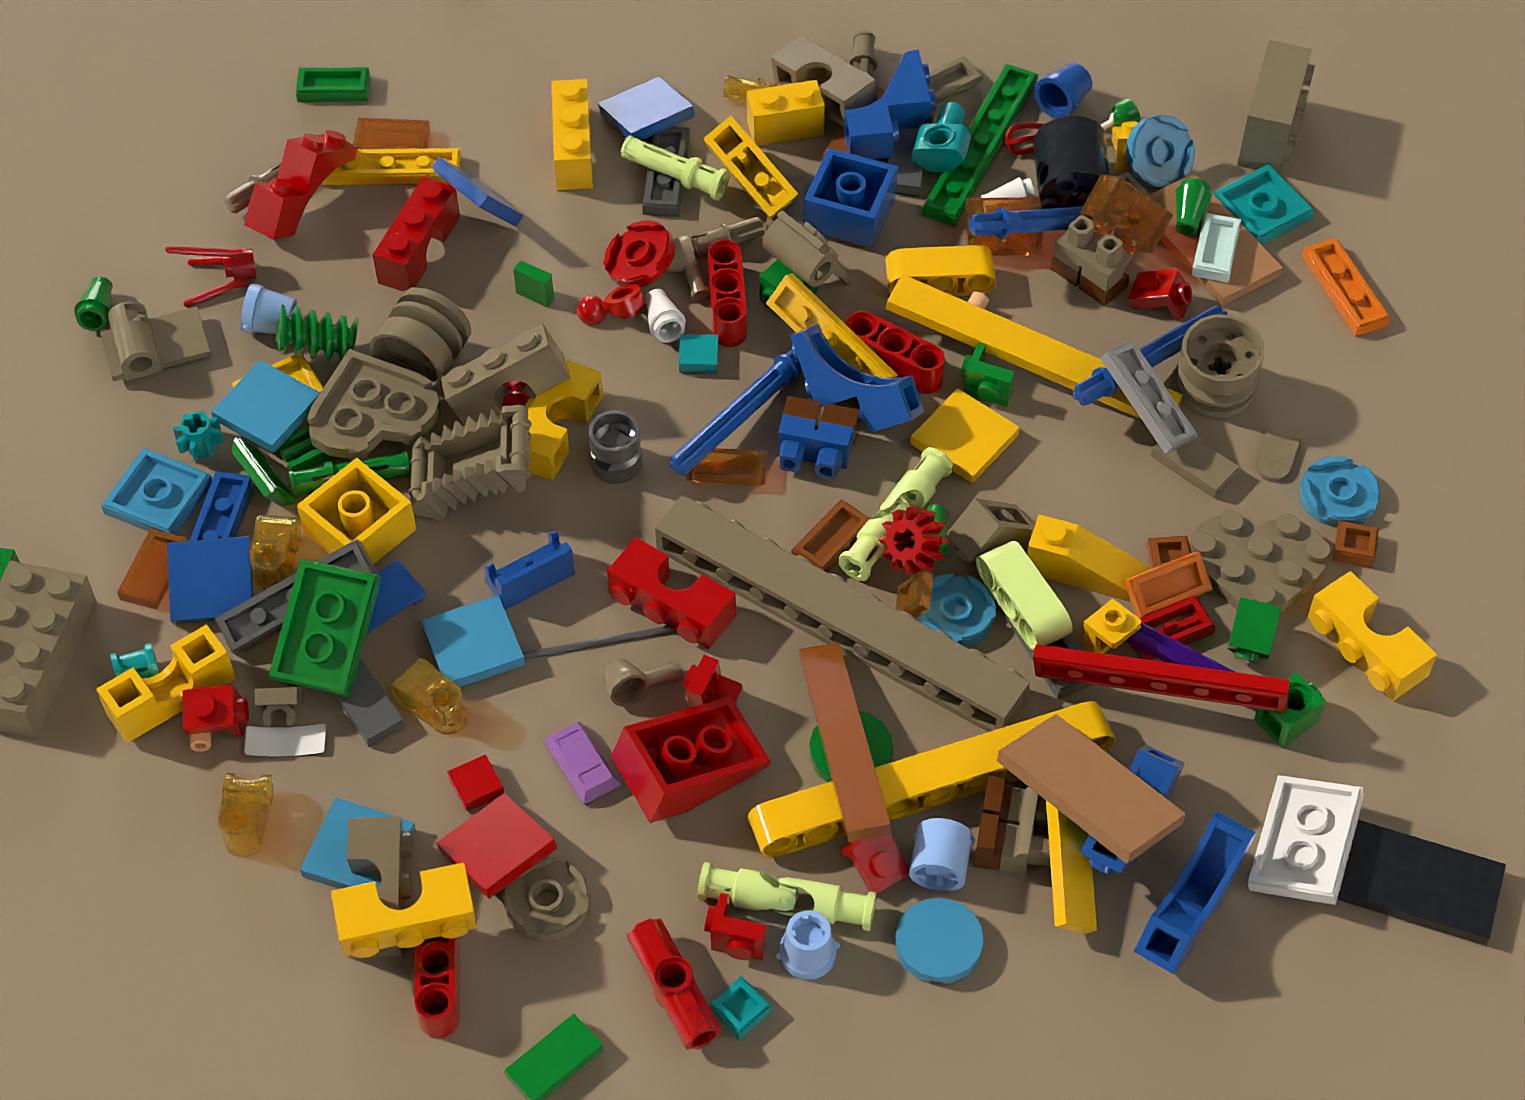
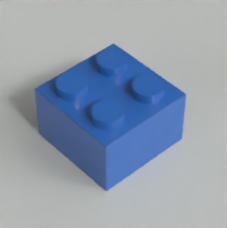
(850, 197)

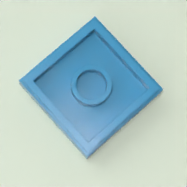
(266, 406)
(157, 493)
(473, 641)
(328, 854)

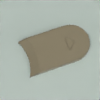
(1276, 456)

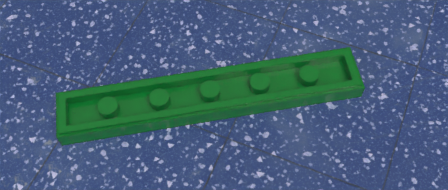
(988, 134)

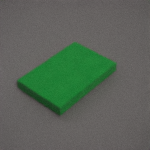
(325, 627)

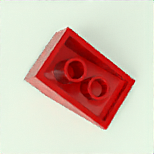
(687, 757)

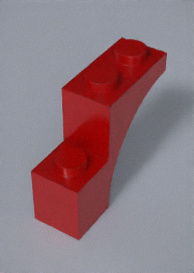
(305, 164)

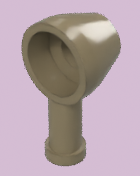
(685, 262)
(629, 684)

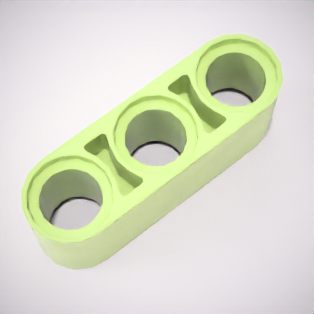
(1024, 595)

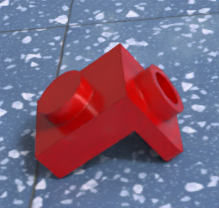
(1161, 289)
(707, 684)
(214, 710)
(877, 861)
(734, 936)

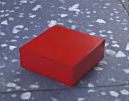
(475, 782)

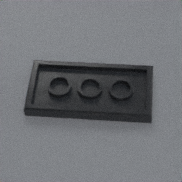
(1422, 882)

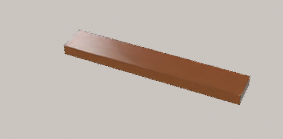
(844, 743)

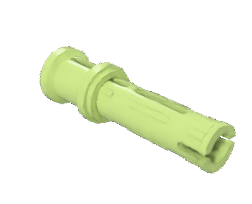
(690, 171)

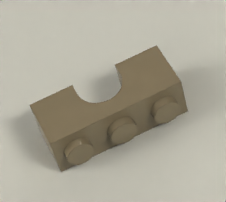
(839, 82)
(527, 358)
(380, 848)

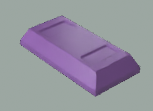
(582, 763)

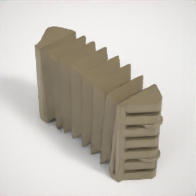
(470, 461)

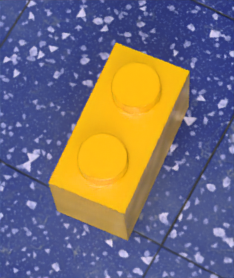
(785, 112)

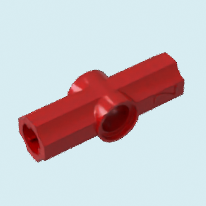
(683, 1004)

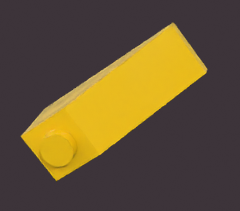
(750, 167)
(1080, 558)

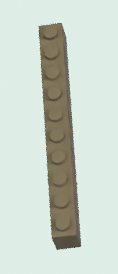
(837, 612)

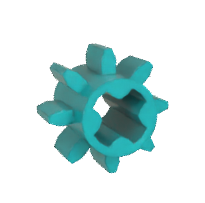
(198, 435)

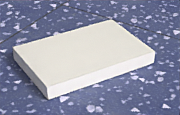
(1306, 839)

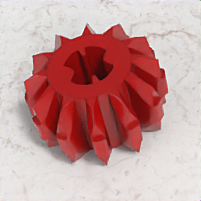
(926, 536)

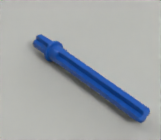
(1003, 223)
(778, 375)
(1103, 384)

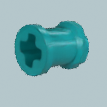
(142, 660)

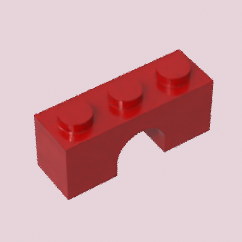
(403, 250)
(695, 612)

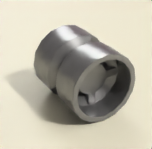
(615, 446)

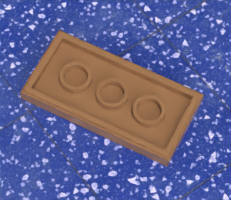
(1251, 262)
(1091, 788)

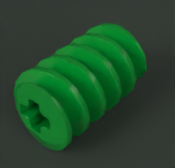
(315, 334)

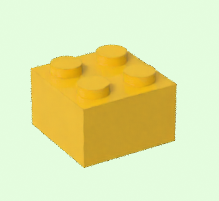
(359, 507)

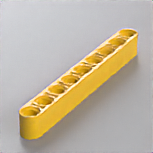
(911, 783)

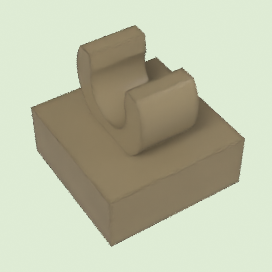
(279, 699)

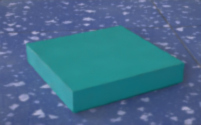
(1265, 204)

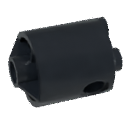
(1069, 160)

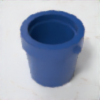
(1063, 90)

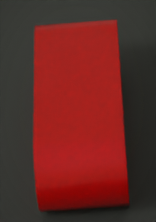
(727, 293)
(901, 350)
(437, 988)

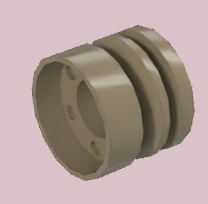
(422, 334)
(1220, 365)

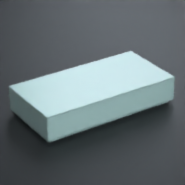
(1216, 247)

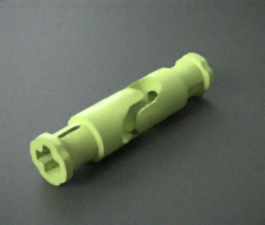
(915, 490)
(762, 892)

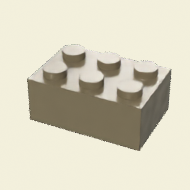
(1275, 105)

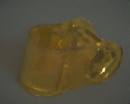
(274, 548)
(430, 697)
(244, 805)

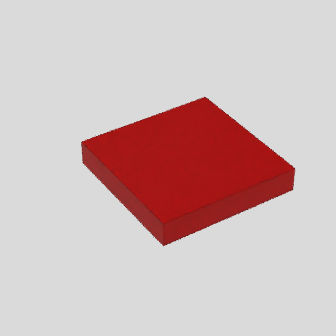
(497, 845)

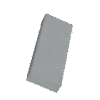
(1149, 397)

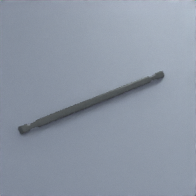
(598, 642)

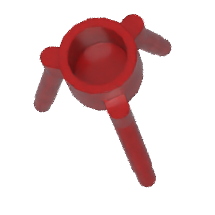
(236, 261)

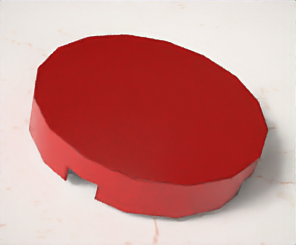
(639, 254)

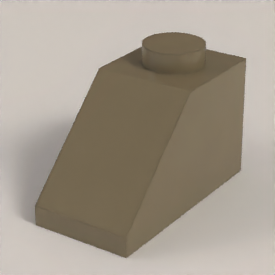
(988, 526)

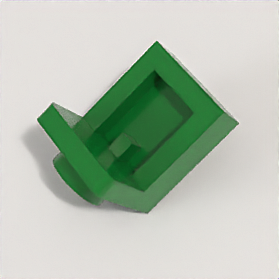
(986, 380)

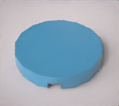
(1160, 151)
(1339, 491)
(960, 609)
(939, 940)

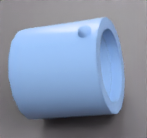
(940, 854)

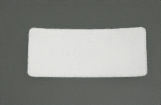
(285, 740)

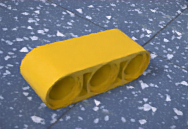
(948, 269)

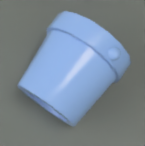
(262, 309)
(808, 946)

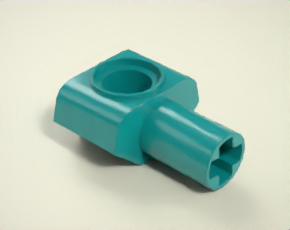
(943, 144)

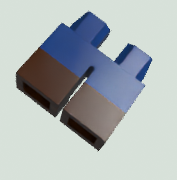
(816, 438)

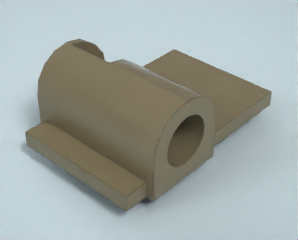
(803, 250)
(149, 345)

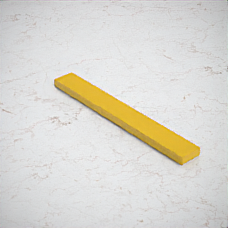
(1001, 336)

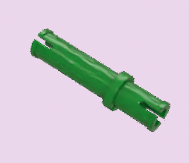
(302, 481)

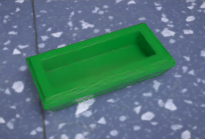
(262, 473)

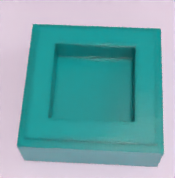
(698, 353)
(740, 1008)

